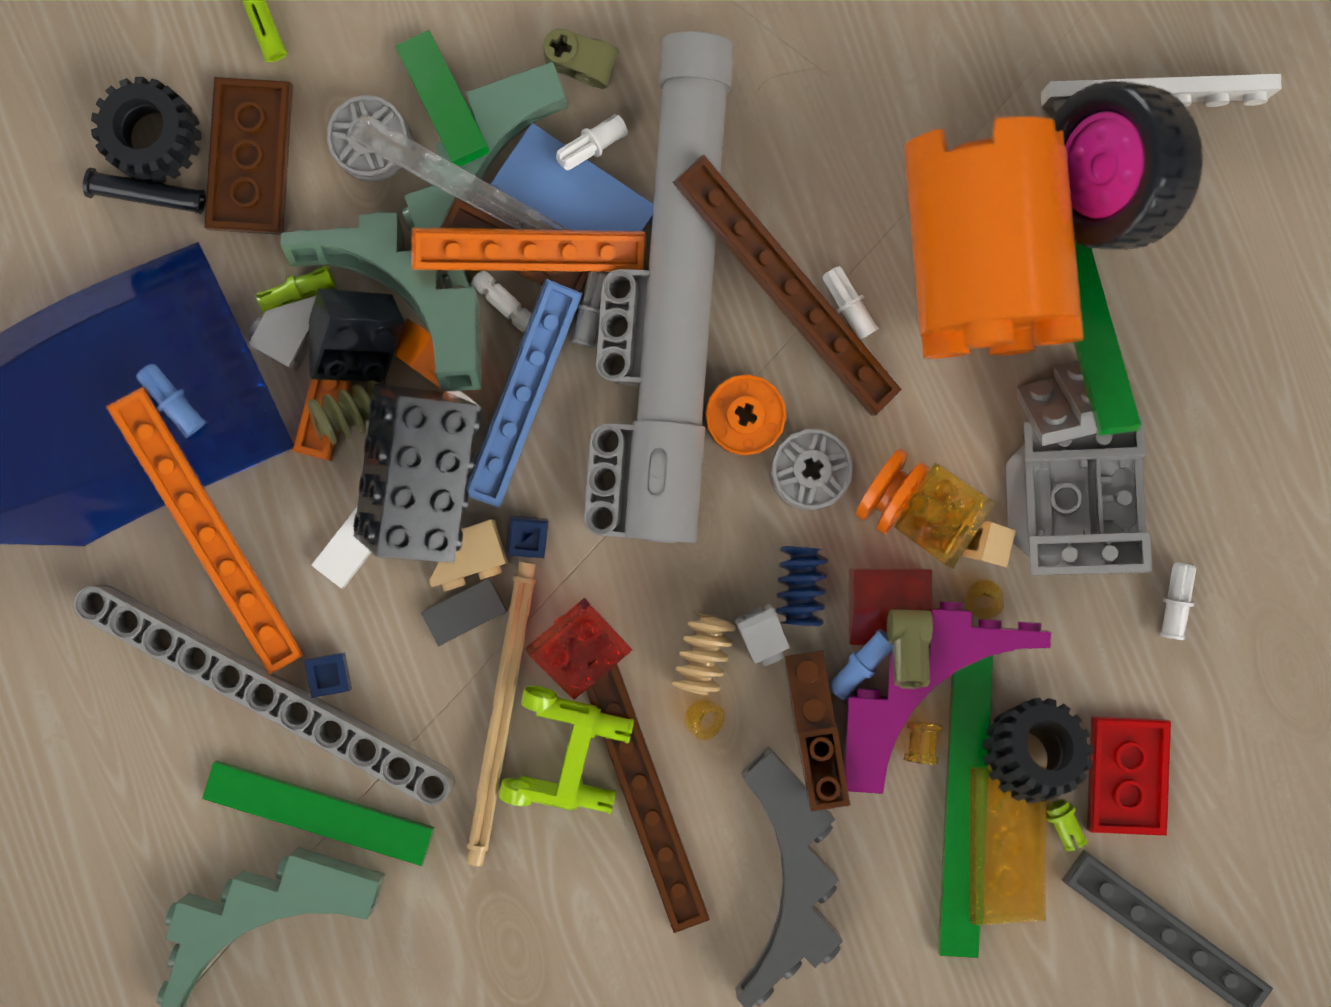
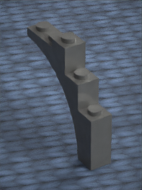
(806, 878)

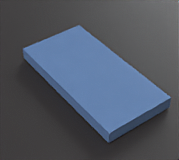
(574, 197)

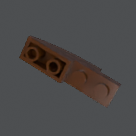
(816, 731)

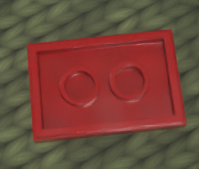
(1129, 776)

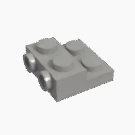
(1058, 405)

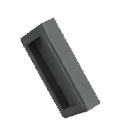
(464, 611)

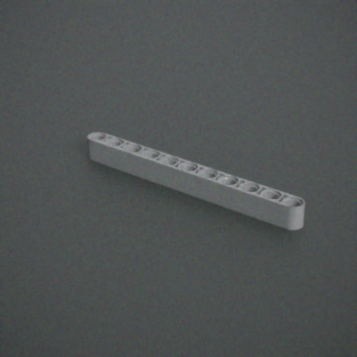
(246, 692)

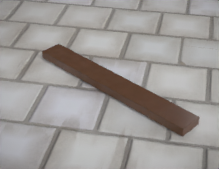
(786, 285)
(649, 808)

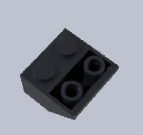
(353, 335)

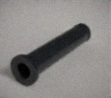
(143, 191)

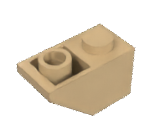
(480, 553)

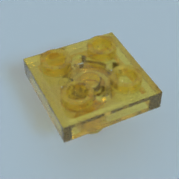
(937, 511)

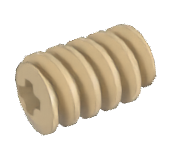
(704, 654)

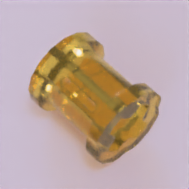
(922, 742)

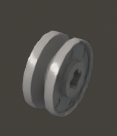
(354, 157)
(833, 475)

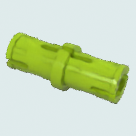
(296, 289)

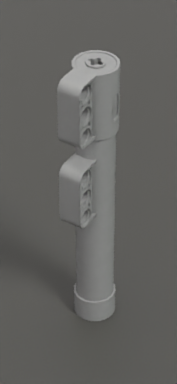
(666, 317)

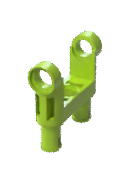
(570, 790)

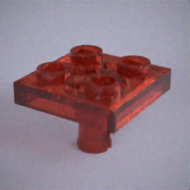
(575, 643)

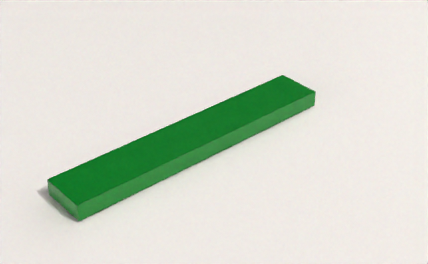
(1101, 356)
(318, 813)

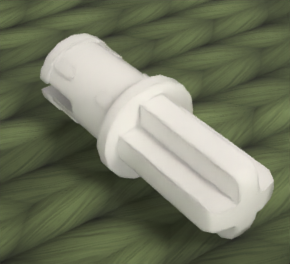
(592, 142)
(849, 302)
(1178, 601)

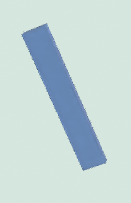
(522, 392)

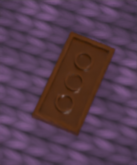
(248, 155)

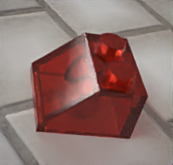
(881, 589)

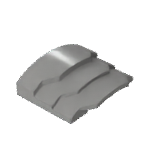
(1080, 504)

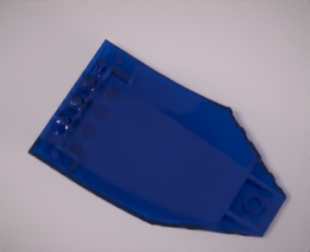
(61, 452)

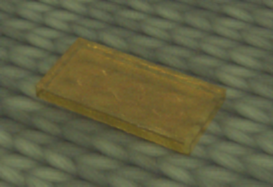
(1005, 854)

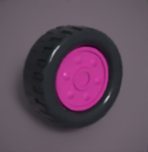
(1129, 163)

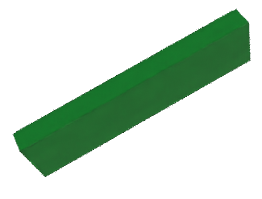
(442, 99)

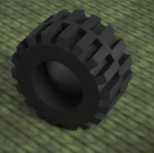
(122, 111)
(1063, 743)

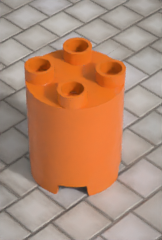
(993, 240)

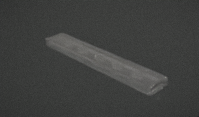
(447, 175)

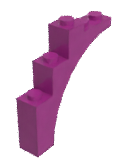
(878, 719)

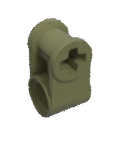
(585, 58)

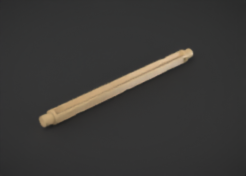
(501, 714)

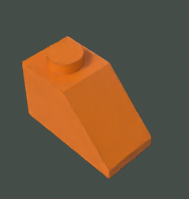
(417, 350)

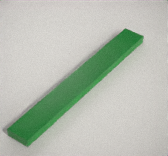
(967, 727)

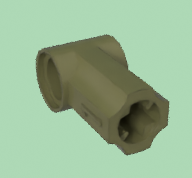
(910, 636)

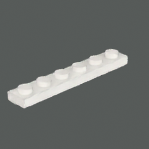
(1212, 90)

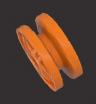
(766, 406)
(891, 491)

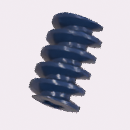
(802, 586)

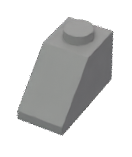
(284, 332)
(762, 635)

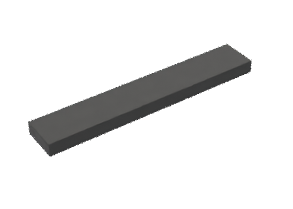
(1165, 933)

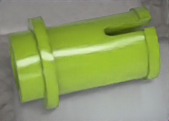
(1066, 824)

